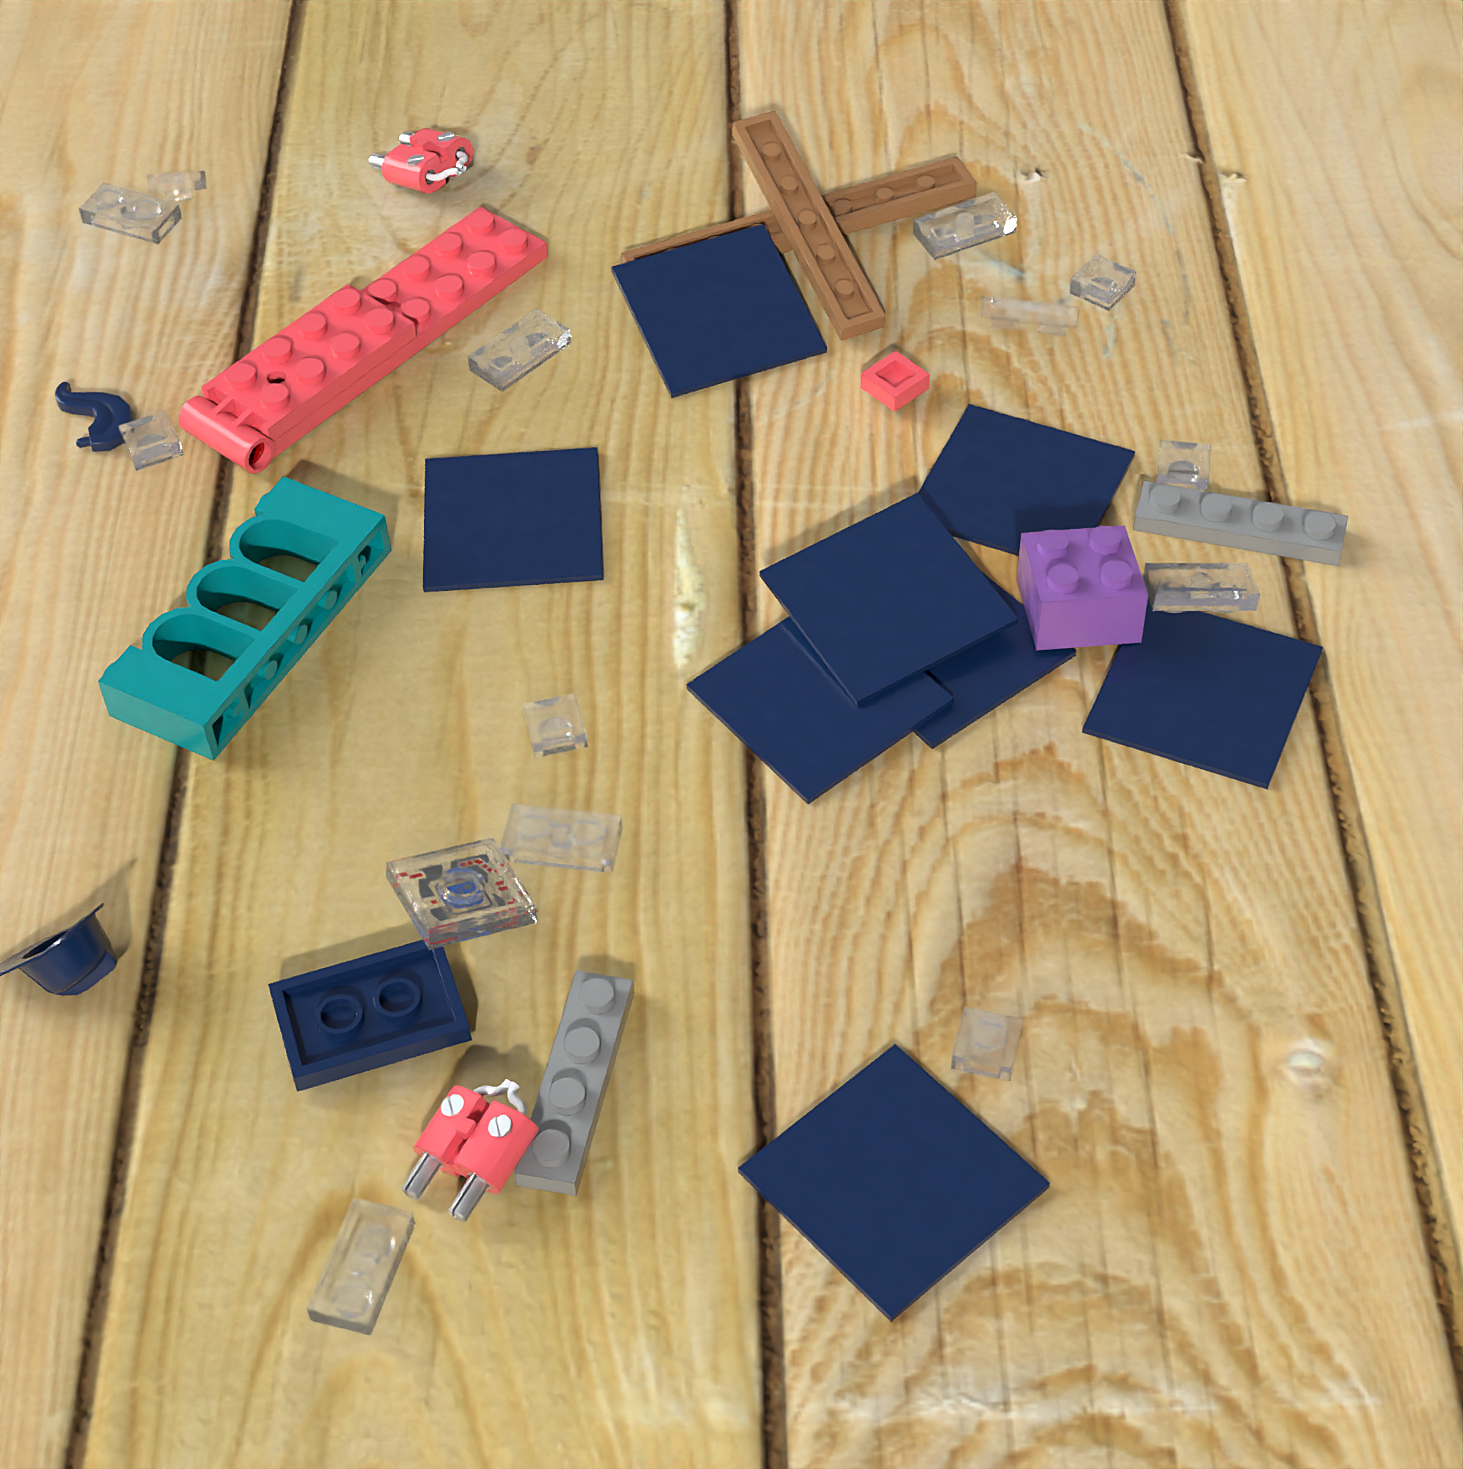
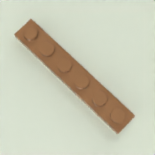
(808, 226)

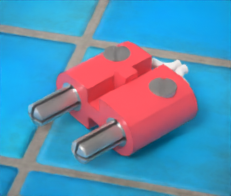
(424, 159)
(474, 1142)

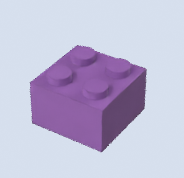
(1081, 587)

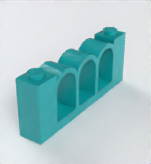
(206, 713)

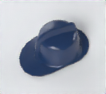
(69, 959)

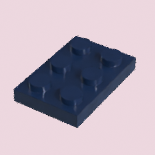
(368, 1013)

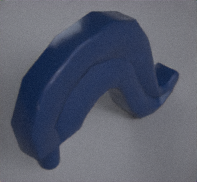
(107, 410)

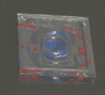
(461, 893)

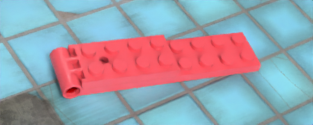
(356, 340)

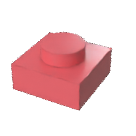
(895, 381)

